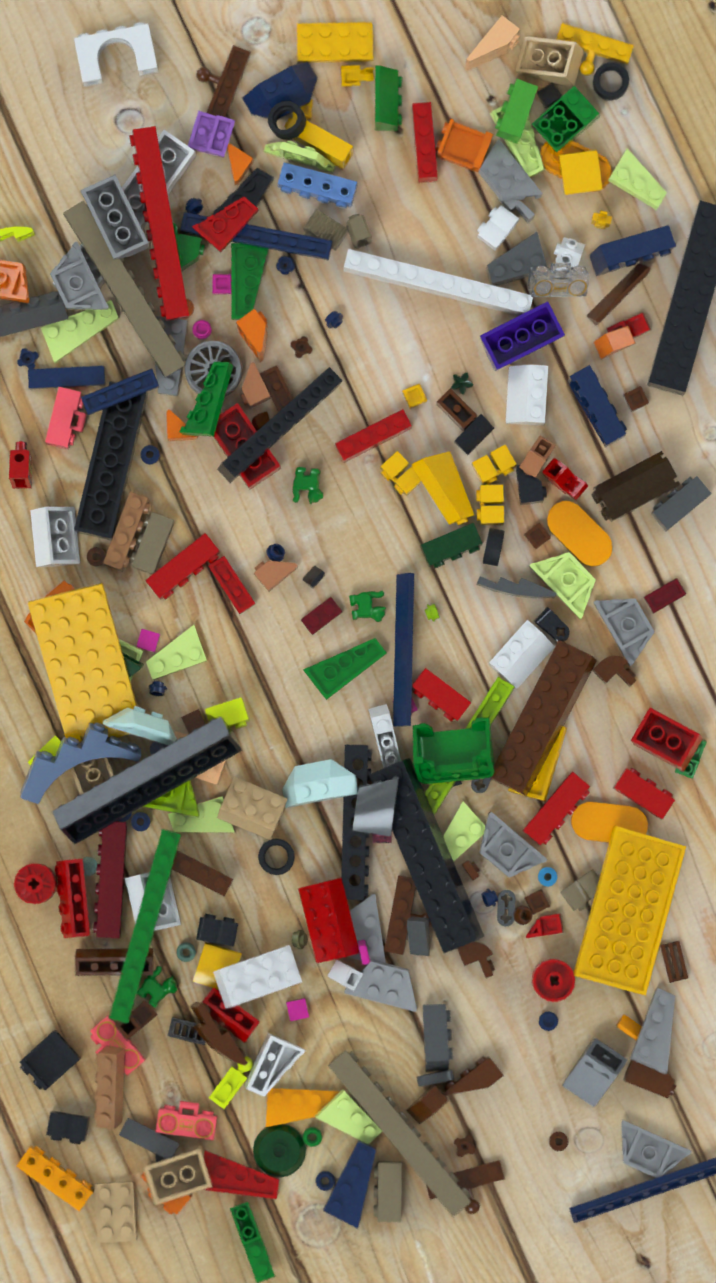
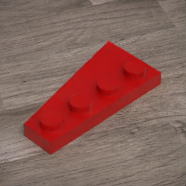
(239, 1179)

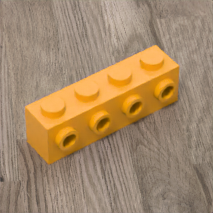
(55, 1178)

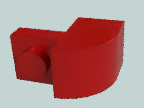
(564, 479)

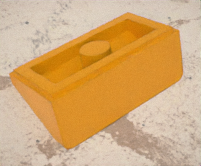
(629, 1027)

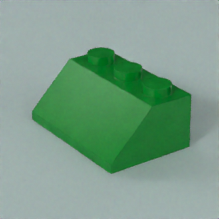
(387, 99)

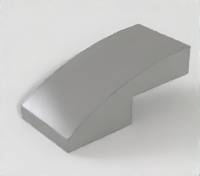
(514, 204)

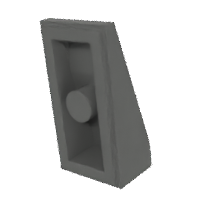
(418, 935)

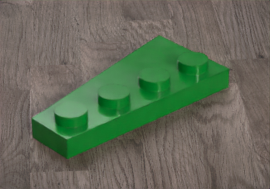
(246, 274)
(205, 415)
(339, 670)

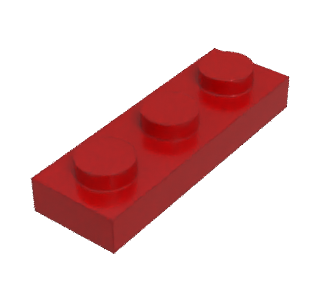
(231, 585)

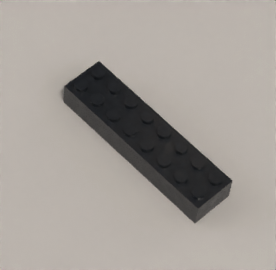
(110, 468)

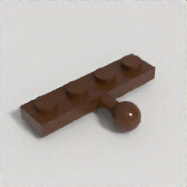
(227, 82)
(400, 913)
(473, 1178)

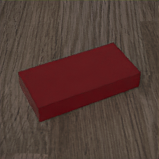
(665, 595)

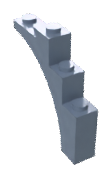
(71, 752)

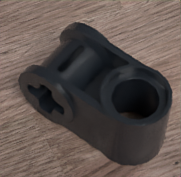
(550, 622)

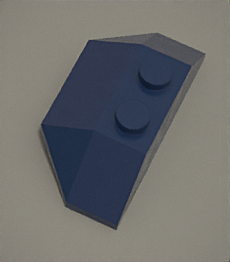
(291, 84)

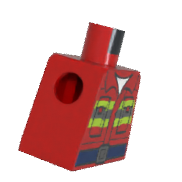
(20, 467)

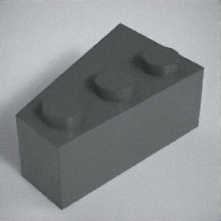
(516, 262)
(436, 1037)

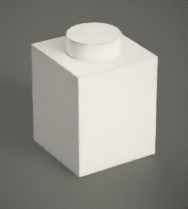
(345, 975)

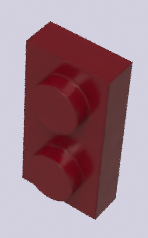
(321, 616)

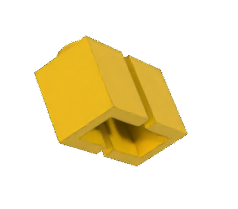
(503, 461)
(396, 465)
(490, 514)

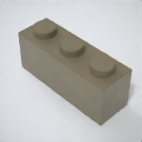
(152, 543)
(388, 1191)

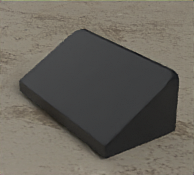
(474, 434)

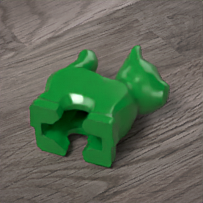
(305, 482)
(365, 608)
(155, 989)

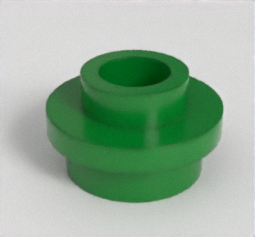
(312, 1143)

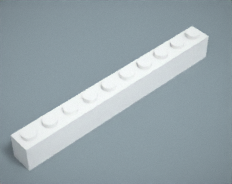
(437, 283)

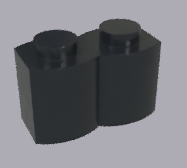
(217, 931)
(67, 1126)

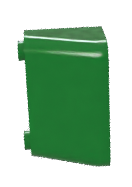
(453, 753)

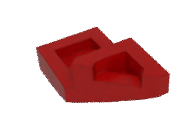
(546, 926)

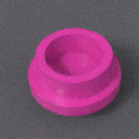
(202, 329)

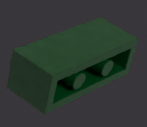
(451, 546)

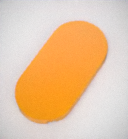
(551, 160)
(579, 533)
(596, 820)

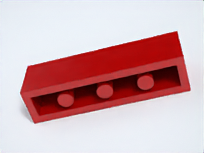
(424, 142)
(373, 436)
(182, 566)
(556, 808)

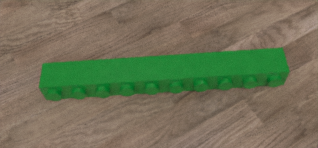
(145, 926)

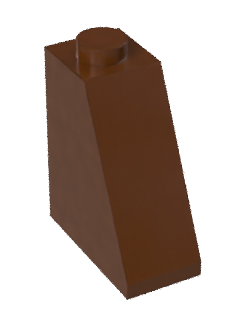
(649, 1079)
(427, 1104)

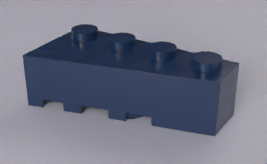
(632, 249)
(597, 406)
(350, 1190)

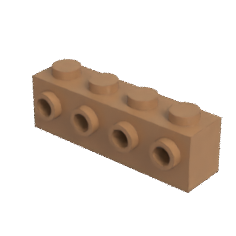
(126, 531)
(109, 1087)

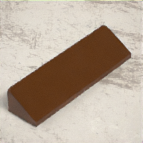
(618, 293)

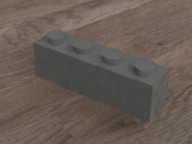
(38, 312)

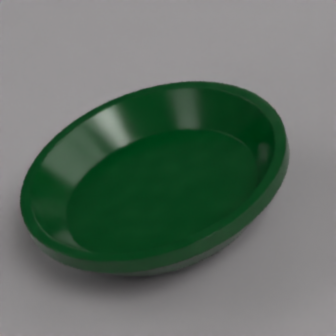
(279, 1150)

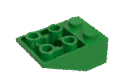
(566, 119)

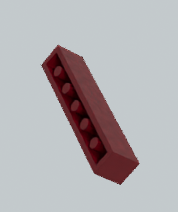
(111, 881)

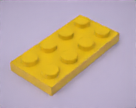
(334, 42)

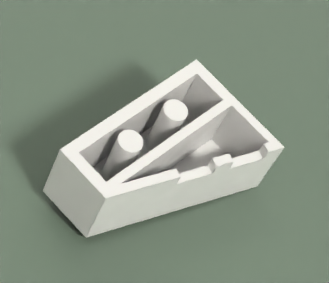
(271, 1063)

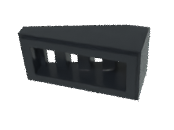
(179, 1036)

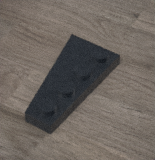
(252, 188)

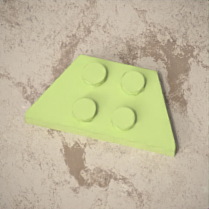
(305, 156)
(568, 579)

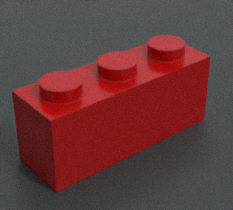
(440, 695)
(644, 793)
(233, 1018)

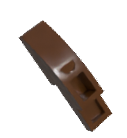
(220, 1041)

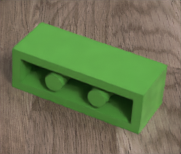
(516, 110)

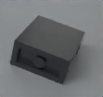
(49, 1060)

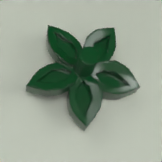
(461, 383)

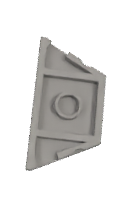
(507, 176)
(77, 282)
(627, 625)
(507, 849)
(367, 927)
(386, 985)
(649, 1151)

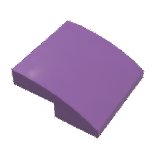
(211, 134)

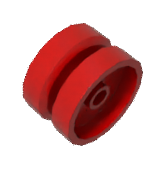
(563, 986)

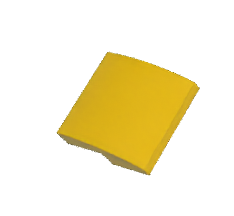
(580, 172)
(213, 959)

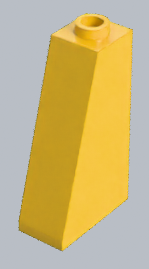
(325, 143)
(445, 487)

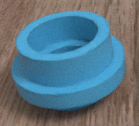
(542, 872)

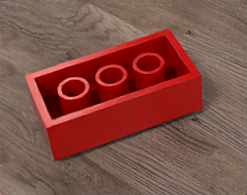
(233, 431)
(329, 920)

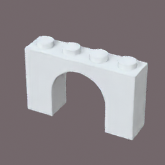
(90, 47)

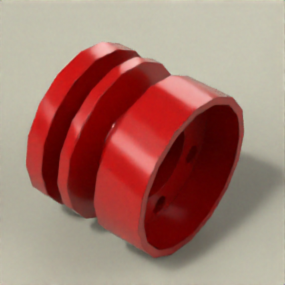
(43, 891)

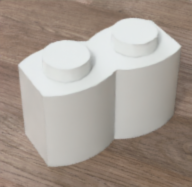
(498, 227)

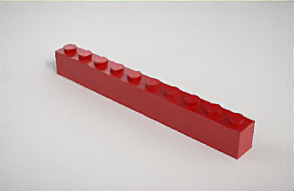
(160, 223)

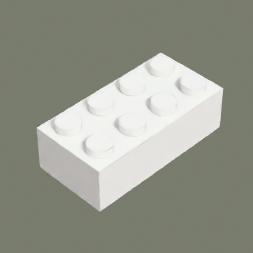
(257, 976)

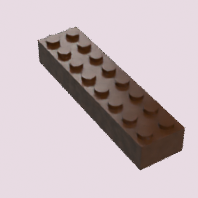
(543, 718)

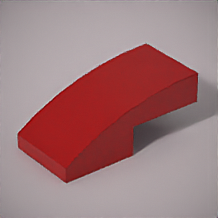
(638, 325)

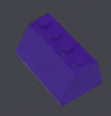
(521, 336)

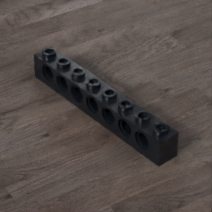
(279, 425)
(357, 892)

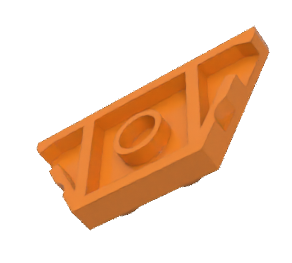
(13, 282)

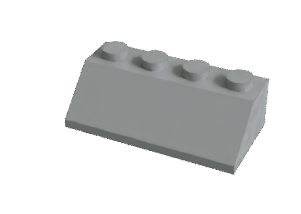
(115, 218)

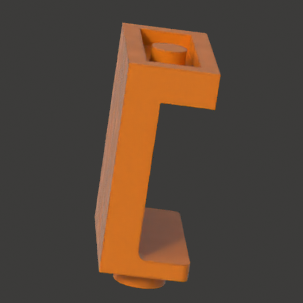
(463, 145)

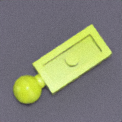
(230, 1084)

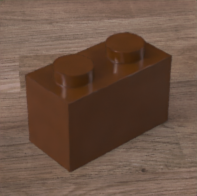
(456, 409)

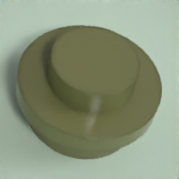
(299, 939)

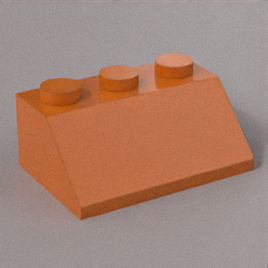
(254, 332)

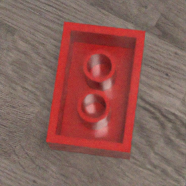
(666, 739)

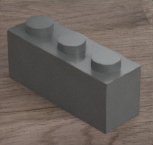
(680, 503)

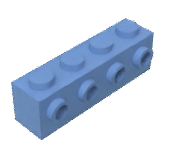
(317, 185)

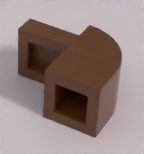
(614, 665)
(477, 951)
(139, 1018)

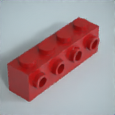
(72, 898)

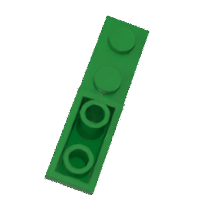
(252, 1242)

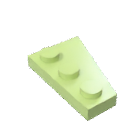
(637, 181)
(205, 822)

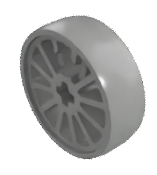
(232, 356)

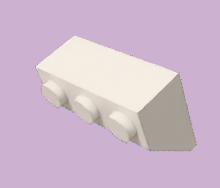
(527, 395)
(55, 536)
(521, 654)
(168, 913)

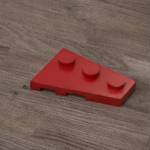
(226, 224)

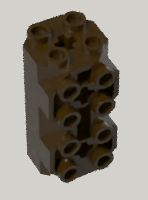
(635, 487)

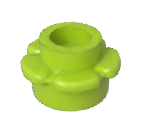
(432, 612)

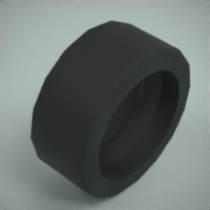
(611, 66)
(277, 111)
(493, 547)
(276, 871)

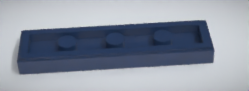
(66, 377)
(120, 392)

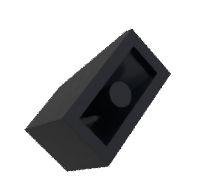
(529, 488)

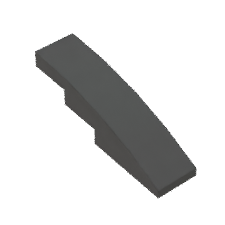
(523, 589)

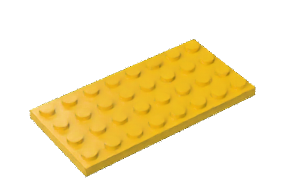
(82, 658)
(629, 910)

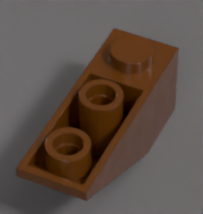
(480, 1077)

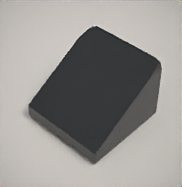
(549, 95)
(314, 576)

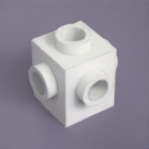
(569, 251)

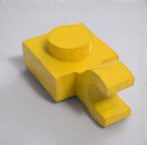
(352, 75)
(601, 220)

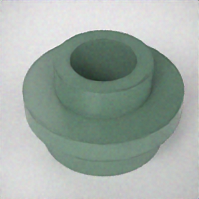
(181, 947)

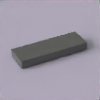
(149, 1139)

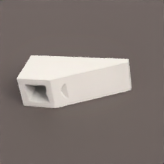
(384, 735)

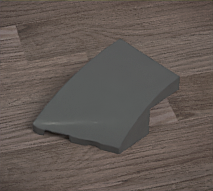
(376, 807)

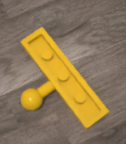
(595, 45)

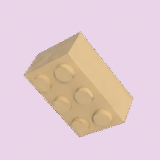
(252, 808)
(177, 1177)

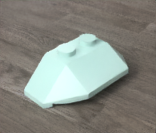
(142, 724)
(318, 783)

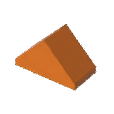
(239, 162)
(614, 342)
(173, 427)

